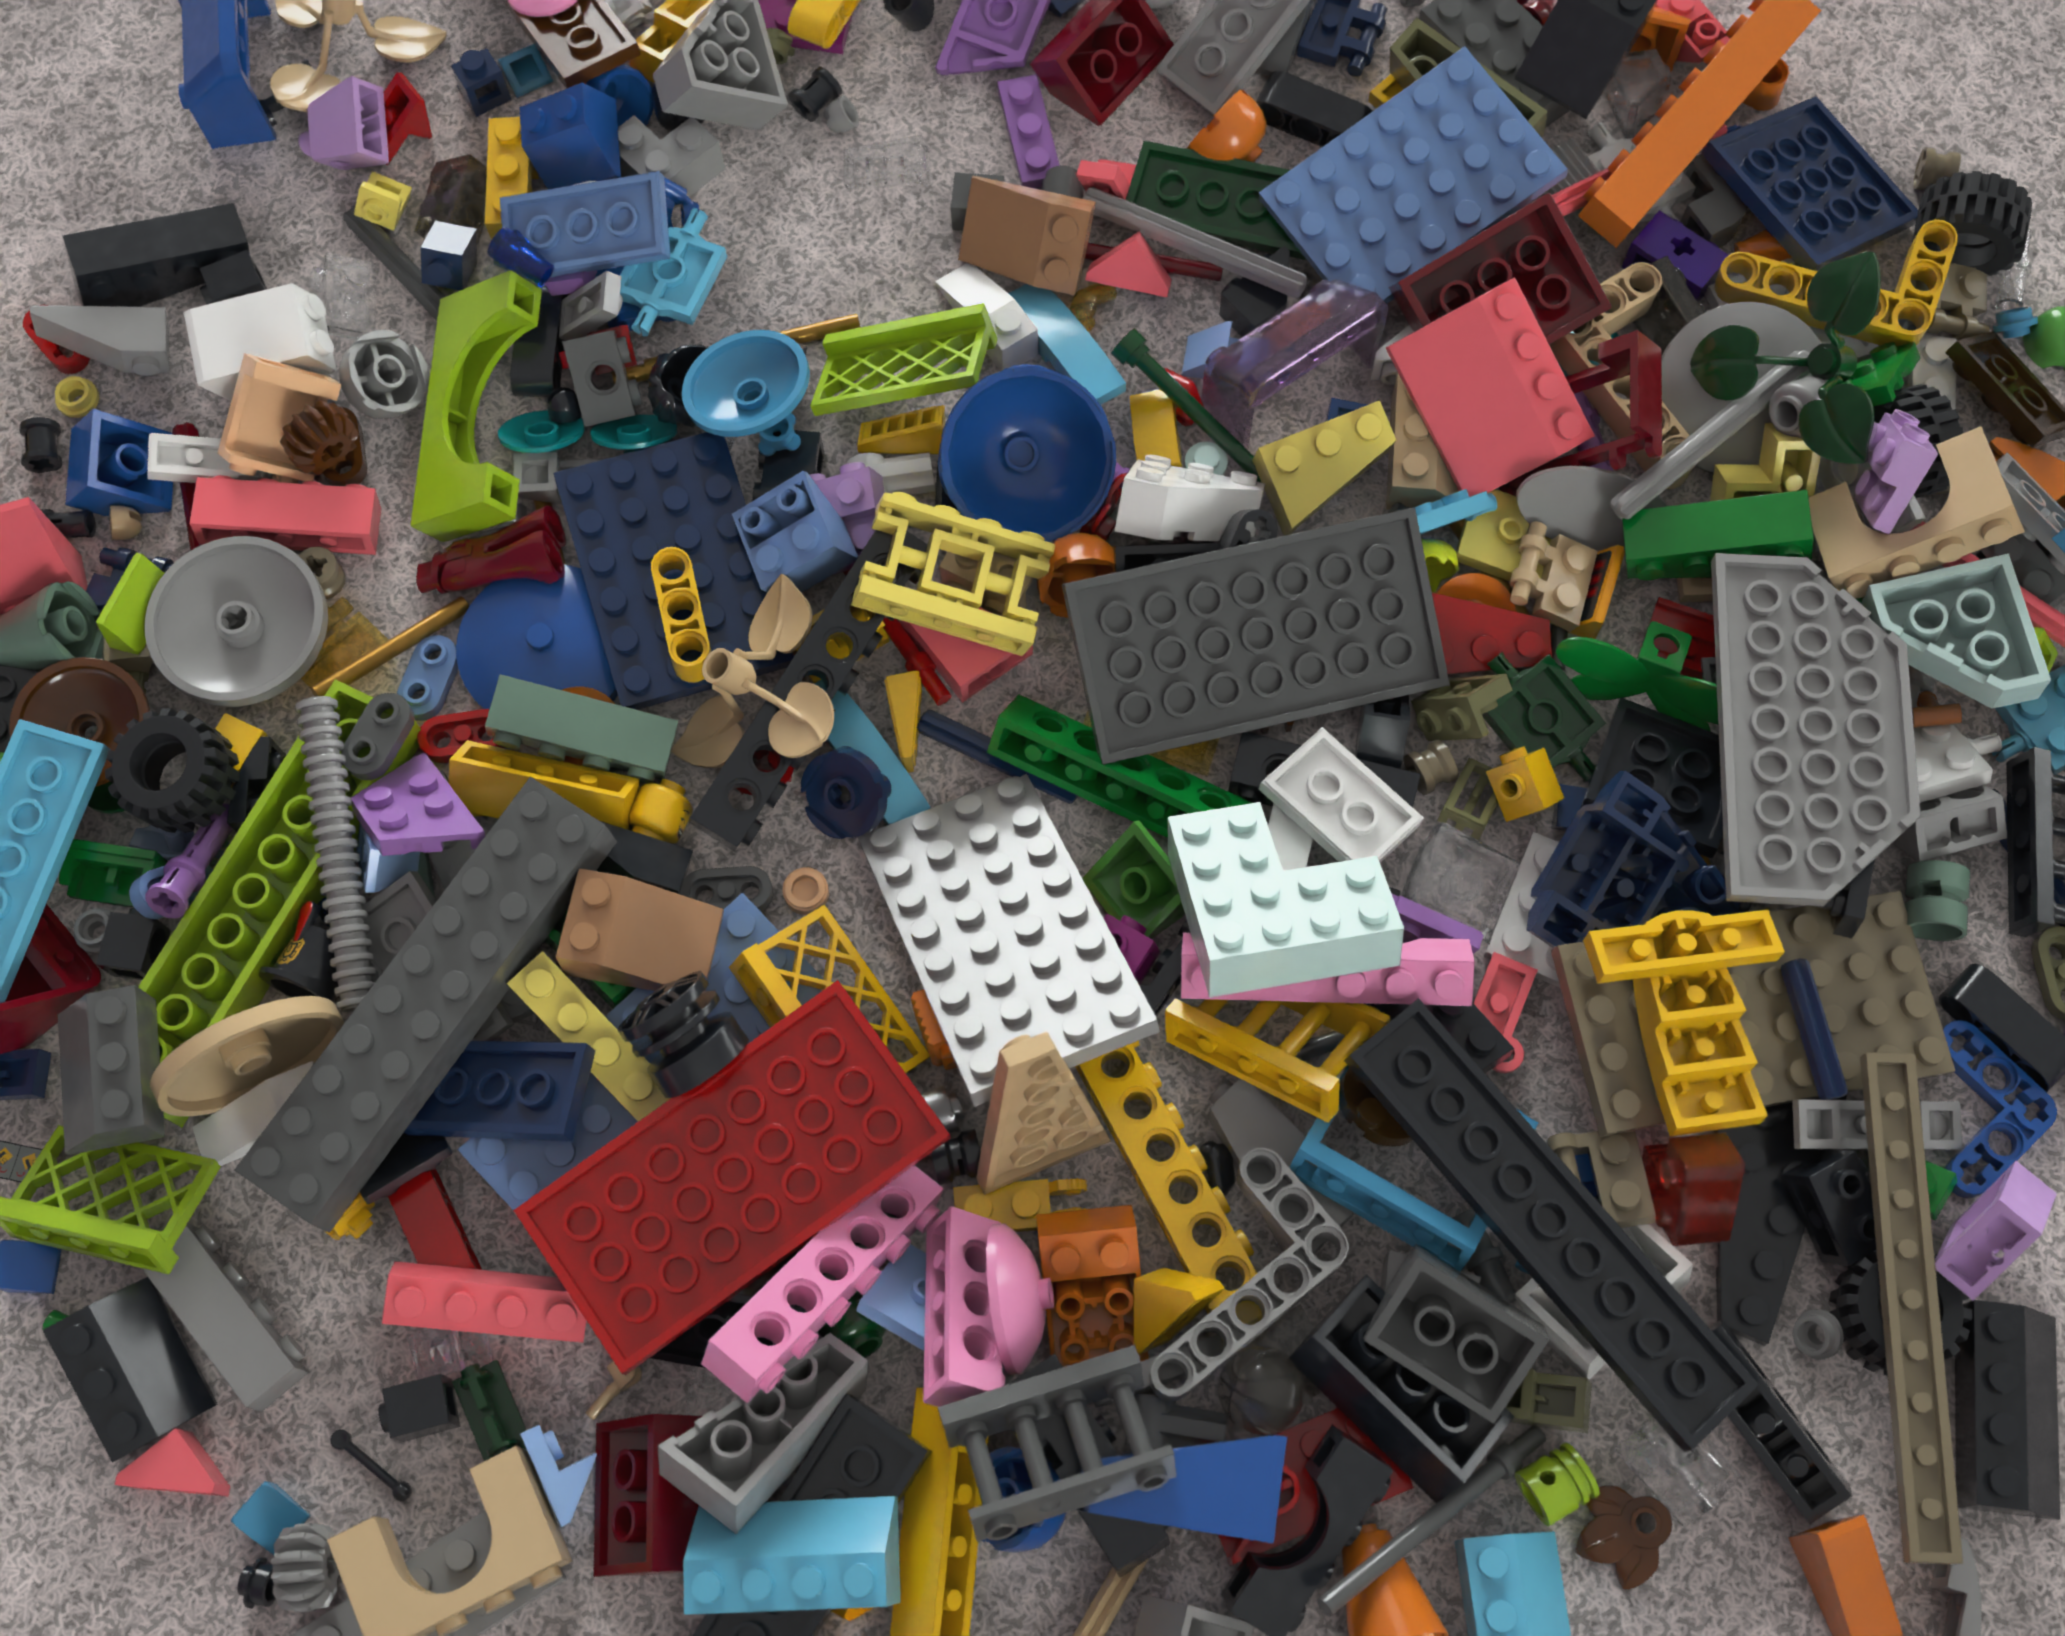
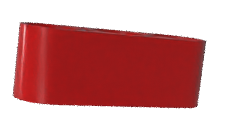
(432, 1223)

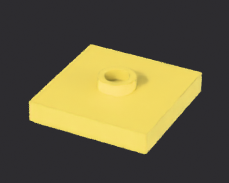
(1494, 539)

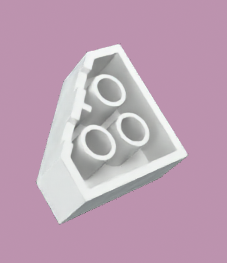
(1167, 500)

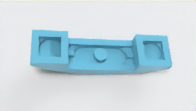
(855, 730)

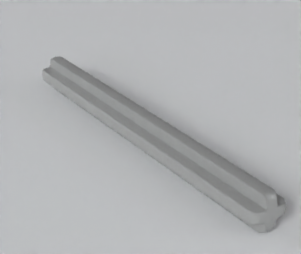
(1197, 243)
(1704, 440)

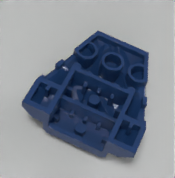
(1622, 868)

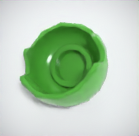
(2047, 339)

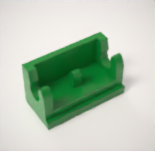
(105, 871)

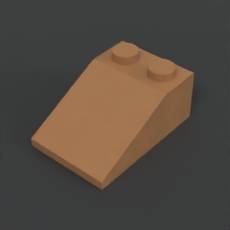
(1027, 234)
(635, 932)

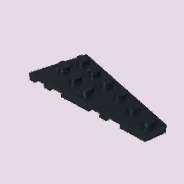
(1765, 1227)

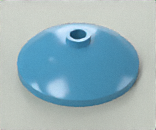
(745, 383)

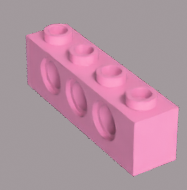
(959, 1331)

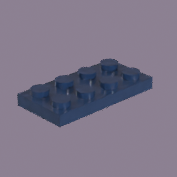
(509, 1092)

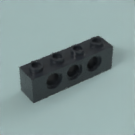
(1262, 755)
(1784, 1441)

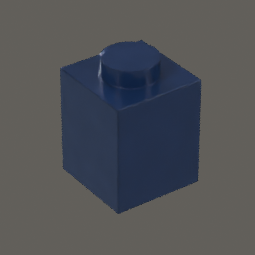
(448, 255)

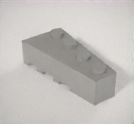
(750, 1448)

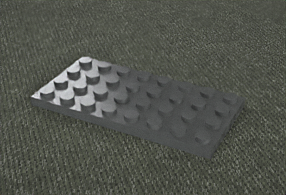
(1255, 635)

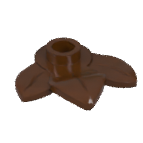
(1618, 1540)

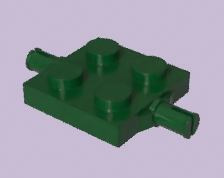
(1545, 713)

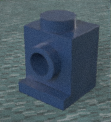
(476, 71)

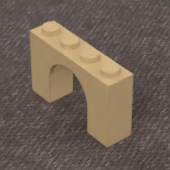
(1973, 518)
(522, 1551)

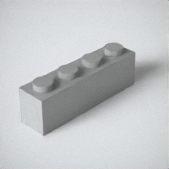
(228, 1322)

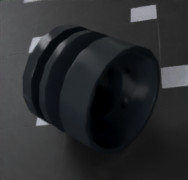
(688, 1041)

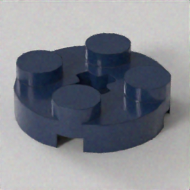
(867, 789)

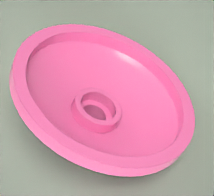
(1015, 1297)

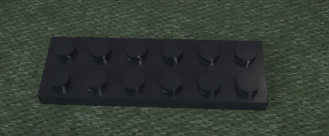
(852, 1458)

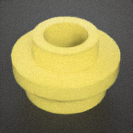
(69, 389)

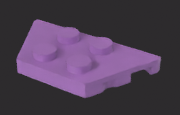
(991, 35)
(414, 811)

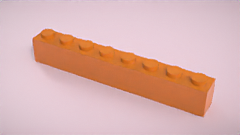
(1694, 117)

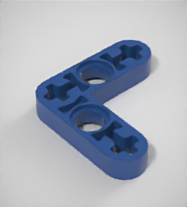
(2009, 1115)

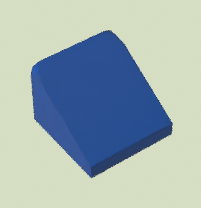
(28, 1267)

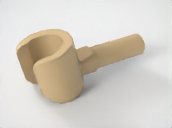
(620, 1383)

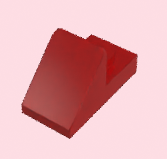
(404, 113)

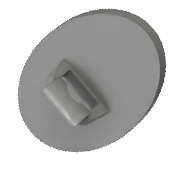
(1577, 504)

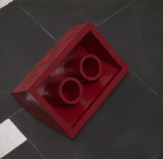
(1102, 56)
(638, 1514)

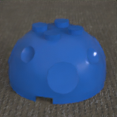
(1028, 452)

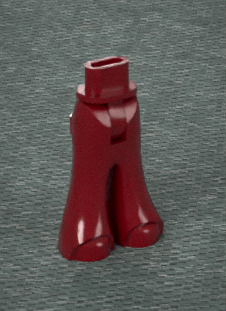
(519, 550)

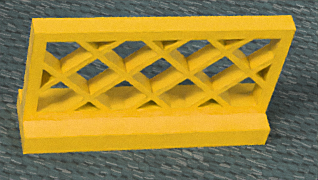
(777, 1000)

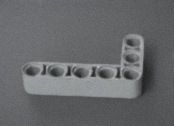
(1260, 1288)

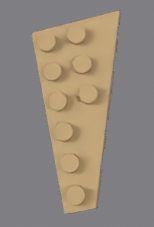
(1034, 1114)

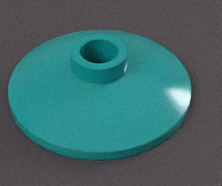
(633, 433)
(538, 434)

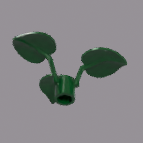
(1843, 417)

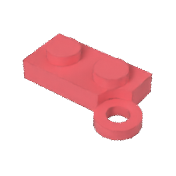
(1502, 1000)

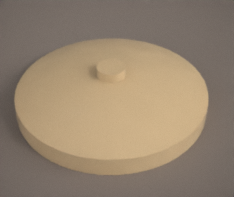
(243, 1053)

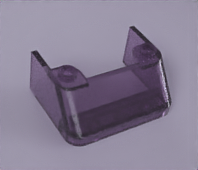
(1288, 347)

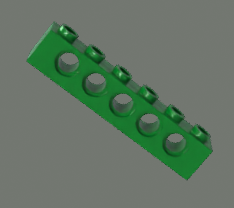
(1067, 757)

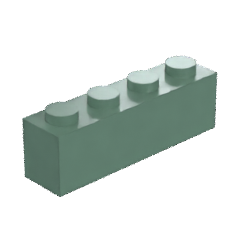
(580, 728)

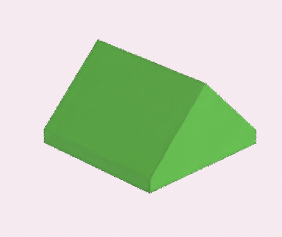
(1137, 881)

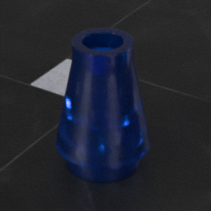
(514, 252)

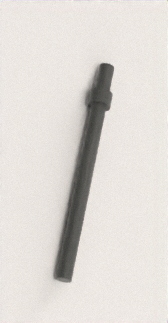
(1500, 1463)

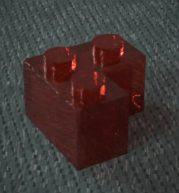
(1694, 1187)

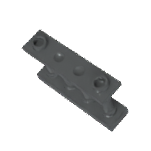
(1041, 1396)

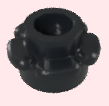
(256, 1584)

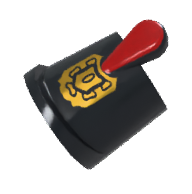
(305, 961)

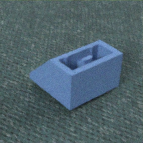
(794, 534)

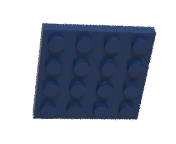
(1811, 184)

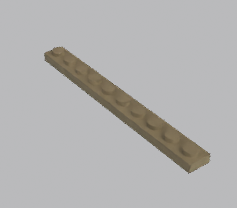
(1910, 1311)

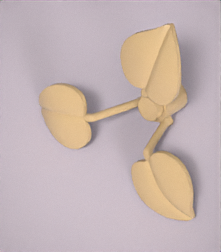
(395, 36)
(803, 718)

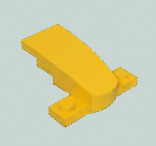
(1692, 1009)

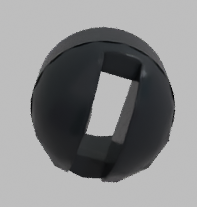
(563, 405)

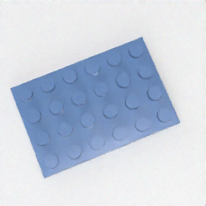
(1413, 179)

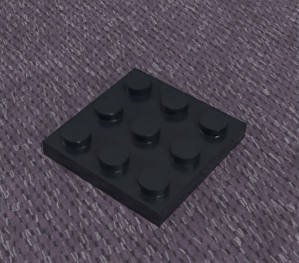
(1670, 759)

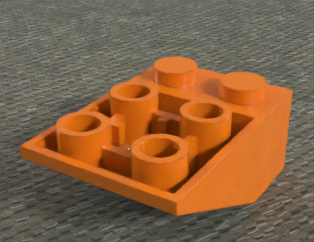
(1092, 1276)

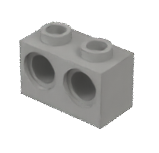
(1955, 824)

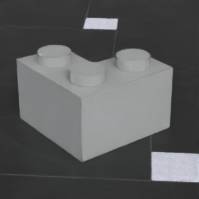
(685, 156)

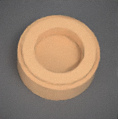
(805, 890)

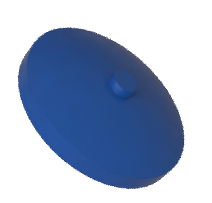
(532, 635)

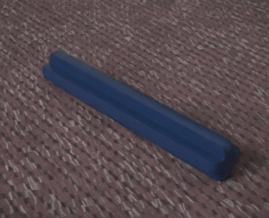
(976, 745)

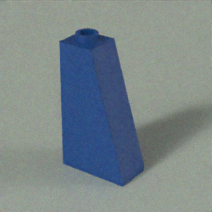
(1217, 1490)

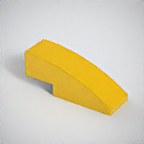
(669, 24)

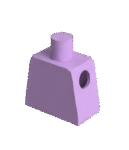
(347, 126)

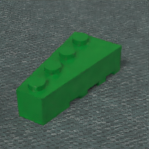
(1685, 537)

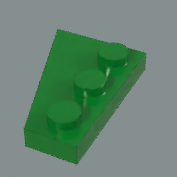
(1885, 371)

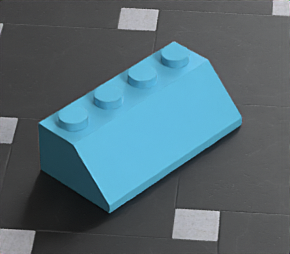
(796, 1558)
(1512, 1585)

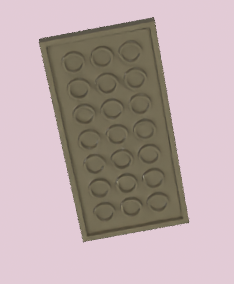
(1867, 986)

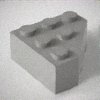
(723, 68)

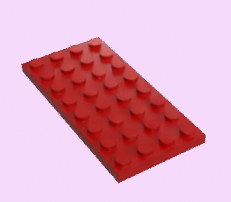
(731, 1177)

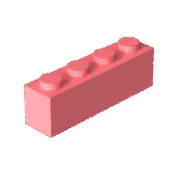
(287, 513)
(481, 1302)

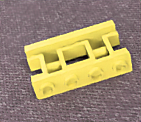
(947, 607)

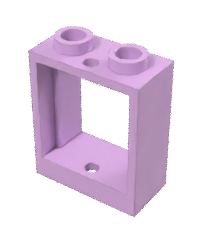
(2002, 1218)

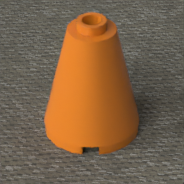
(1393, 1601)

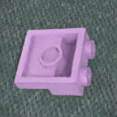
(1899, 462)
(855, 499)

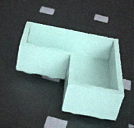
(1270, 924)

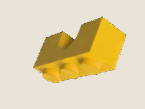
(507, 168)

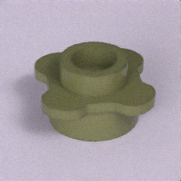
(780, 45)

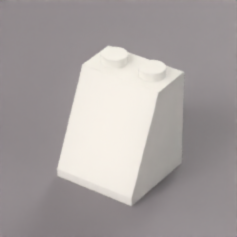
(271, 324)

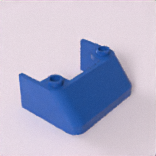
(219, 71)

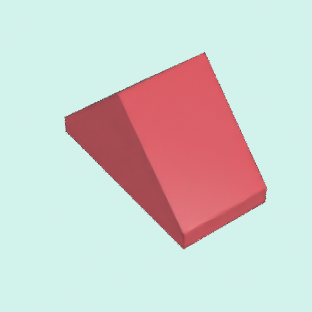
(1131, 267)
(175, 1465)

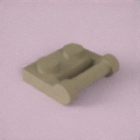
(1615, 1170)

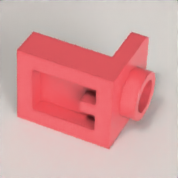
(1107, 176)

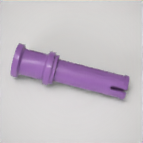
(187, 872)

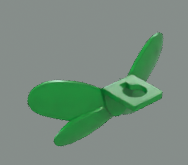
(1614, 674)

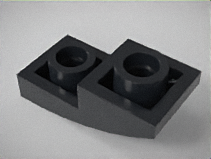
(253, 779)

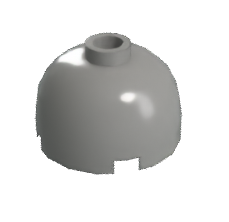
(383, 375)

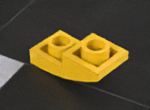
(1155, 426)

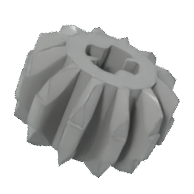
(304, 1568)

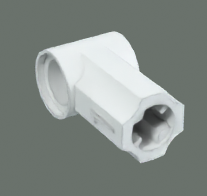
(901, 474)

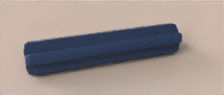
(1814, 1029)

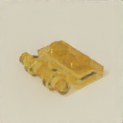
(345, 645)

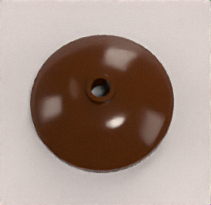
(82, 695)

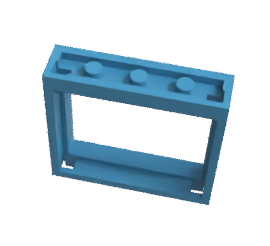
(1384, 1202)

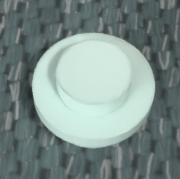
(1208, 454)

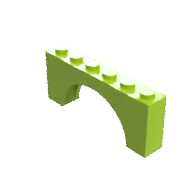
(471, 335)

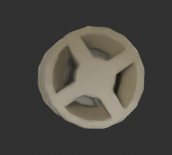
(1934, 166)
(331, 575)
(1433, 764)

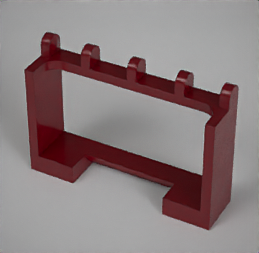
(1621, 356)

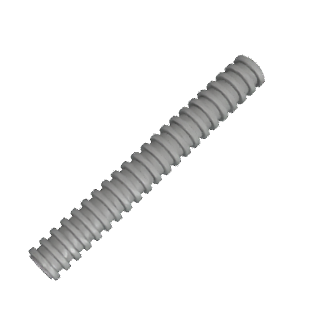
(336, 849)

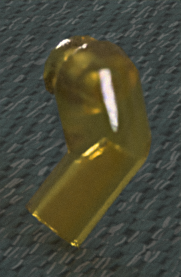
(1086, 301)

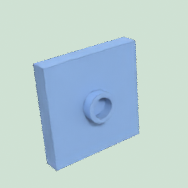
(899, 1297)

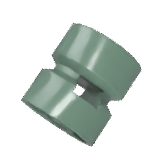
(1937, 899)

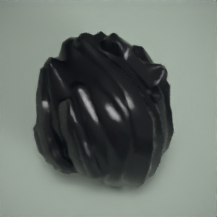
(667, 381)

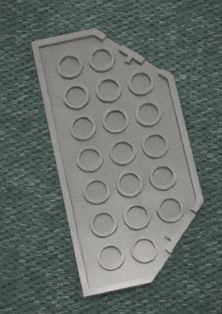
(1807, 731)

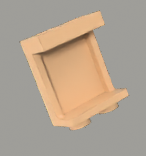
(261, 407)

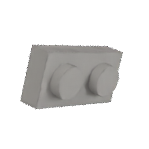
(590, 306)

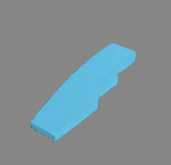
(1069, 344)

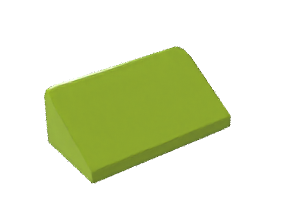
(125, 611)

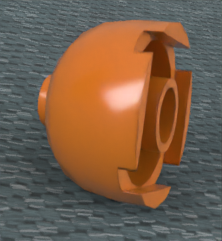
(1233, 131)
(1074, 559)

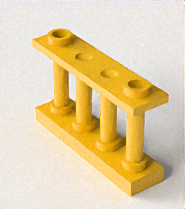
(1271, 1066)

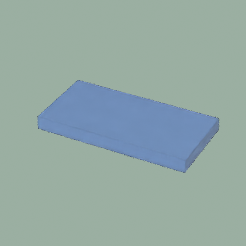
(594, 223)

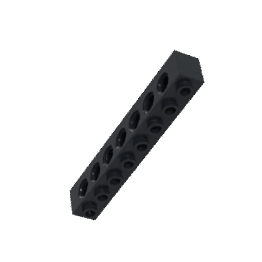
(715, 813)

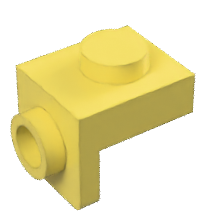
(382, 200)

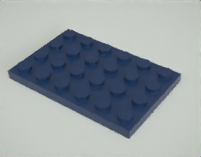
(629, 511)

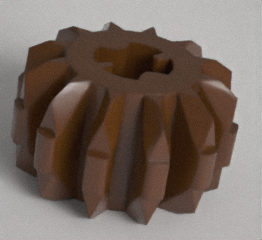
(319, 437)

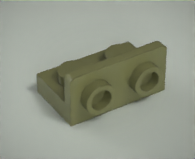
(1457, 709)

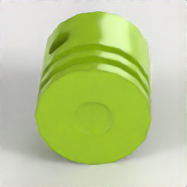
(1557, 1484)

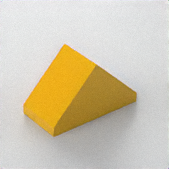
(1167, 1303)

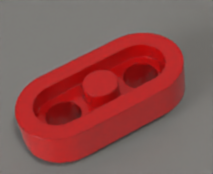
(458, 728)

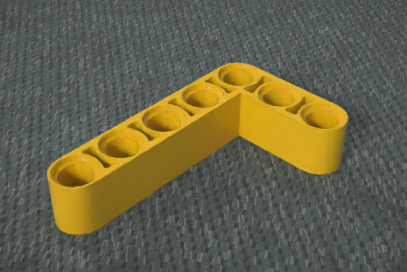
(1904, 303)

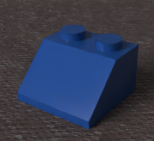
(572, 136)
(112, 466)

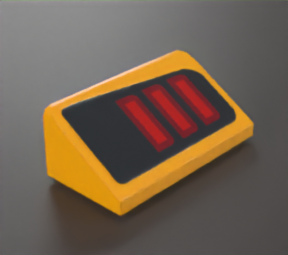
(1600, 591)

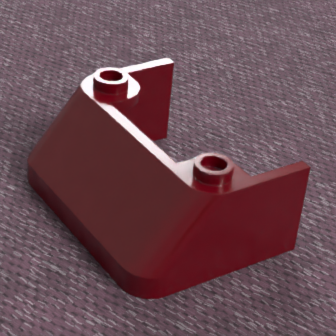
(47, 982)

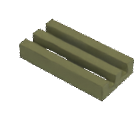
(1464, 817)

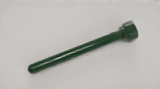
(1134, 352)

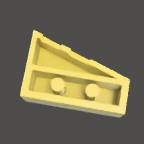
(1320, 462)

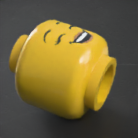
(661, 811)

